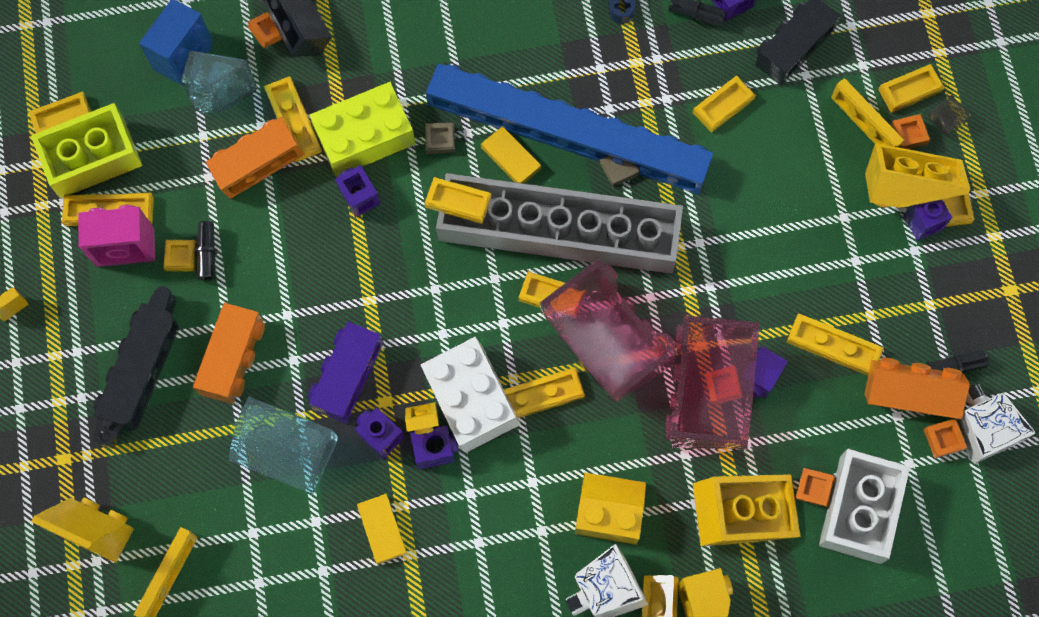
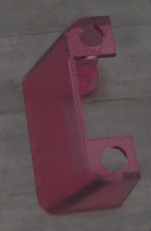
(607, 331)
(713, 383)

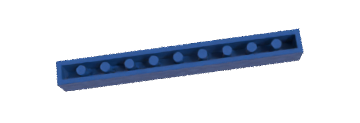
(568, 127)

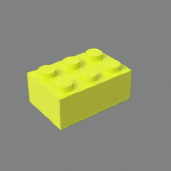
(363, 129)
(86, 151)

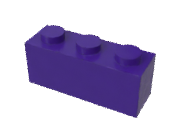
(345, 372)

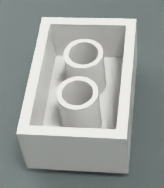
(470, 394)
(864, 506)

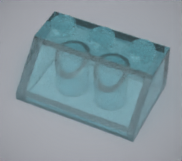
(281, 445)

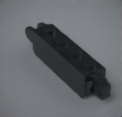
(136, 369)

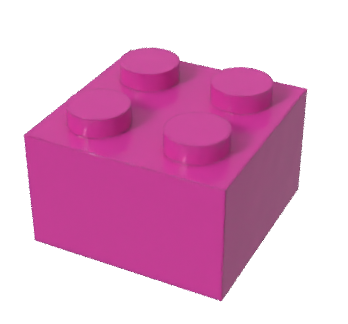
(116, 236)

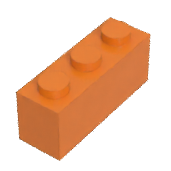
(254, 157)
(229, 354)
(917, 388)

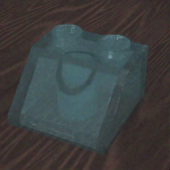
(216, 81)

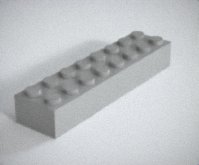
(569, 225)

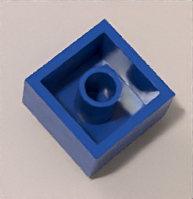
(173, 37)

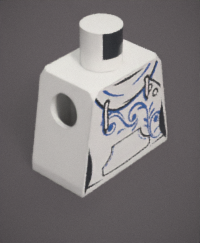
(991, 425)
(607, 587)

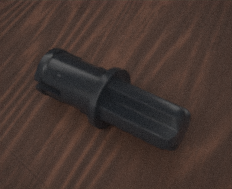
(698, 11)
(205, 252)
(963, 363)

